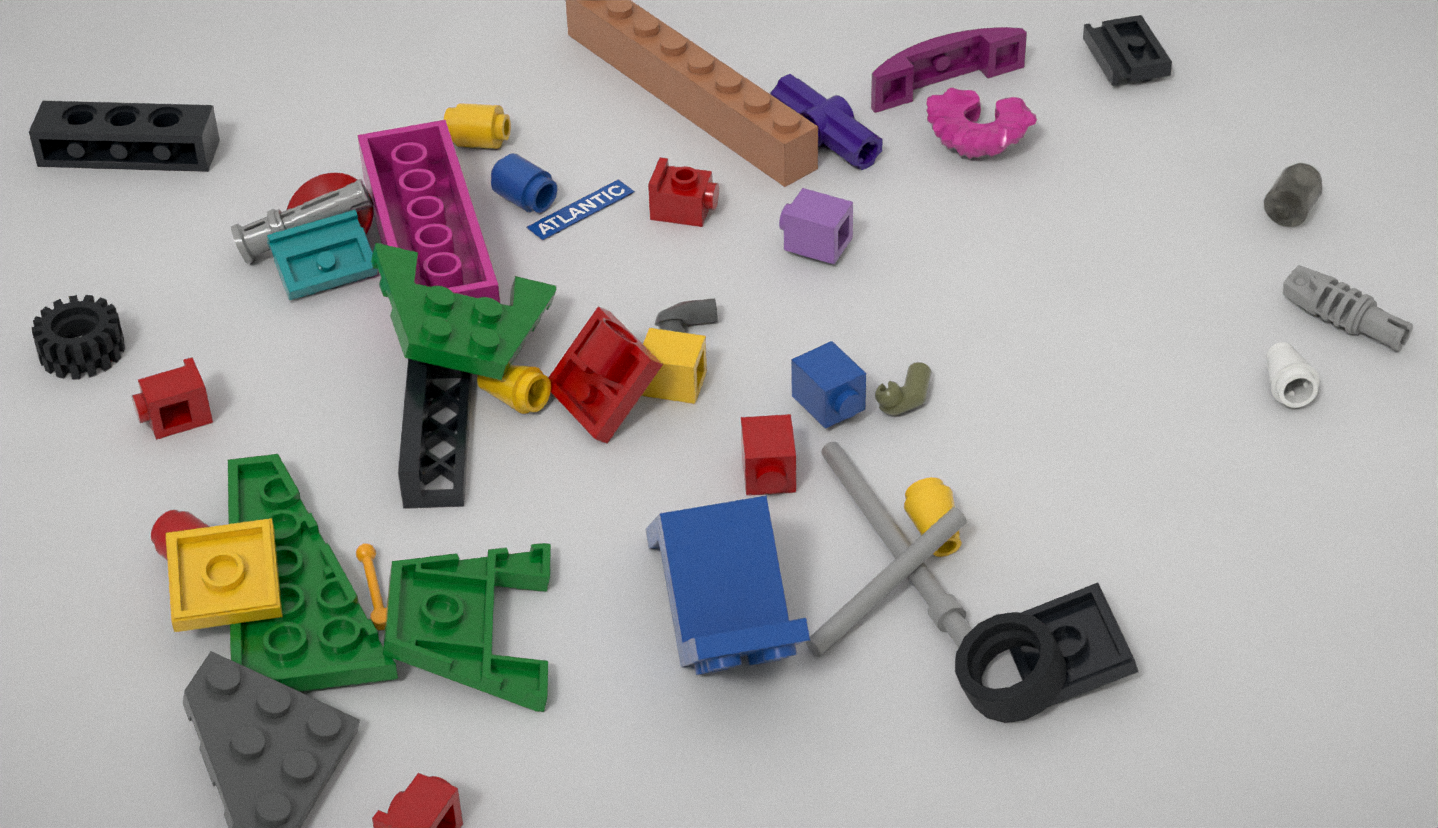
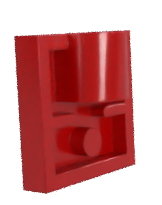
(603, 374)

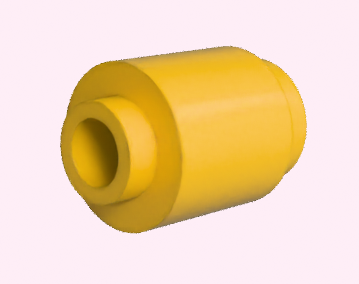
(478, 125)

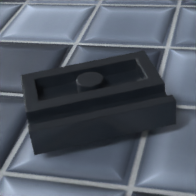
(1127, 50)

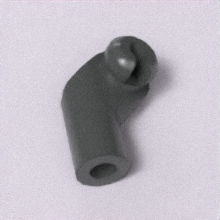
(687, 314)

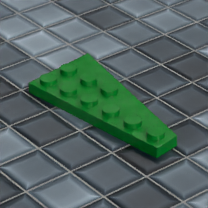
(323, 629)

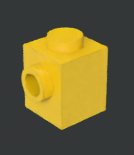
(682, 368)

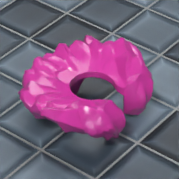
(950, 122)

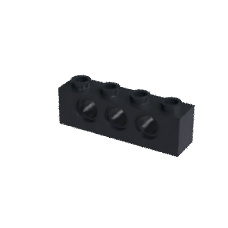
(124, 136)

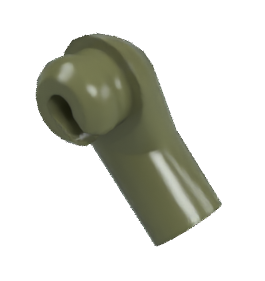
(899, 399)

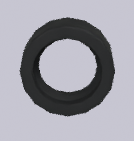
(1023, 698)

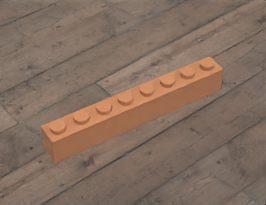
(697, 86)

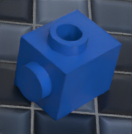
(828, 384)

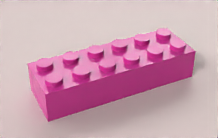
(427, 207)

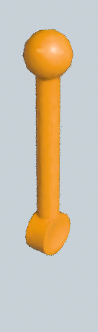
(366, 554)

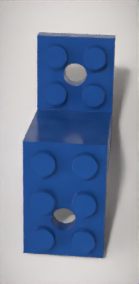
(725, 585)

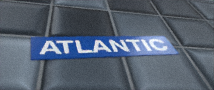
(580, 209)

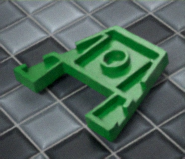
(457, 328)
(444, 620)

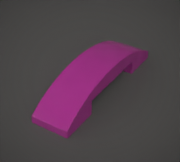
(945, 57)

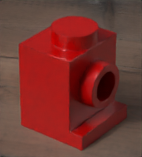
(681, 194)
(173, 401)
(424, 804)

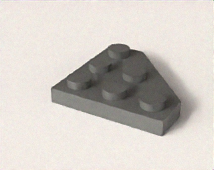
(264, 743)

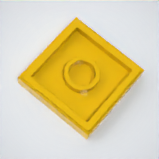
(223, 575)

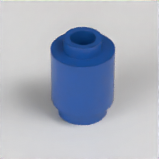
(523, 183)

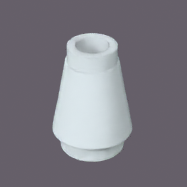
(1291, 376)

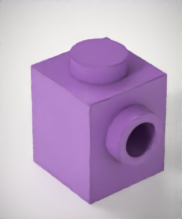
(817, 225)

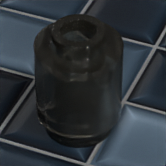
(1293, 195)

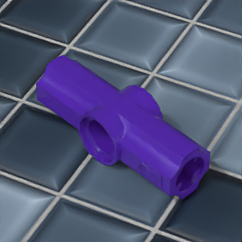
(834, 121)

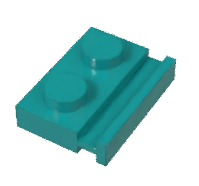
(321, 254)

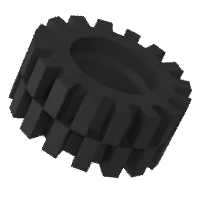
(99, 340)

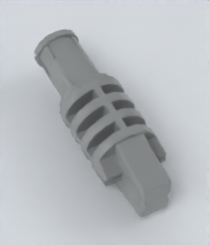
(1345, 307)

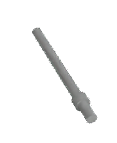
(943, 607)

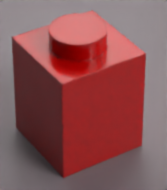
(768, 454)

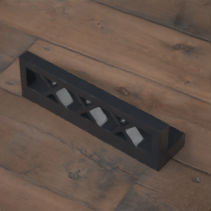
(418, 440)

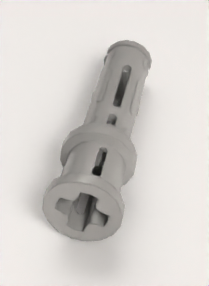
(252, 238)

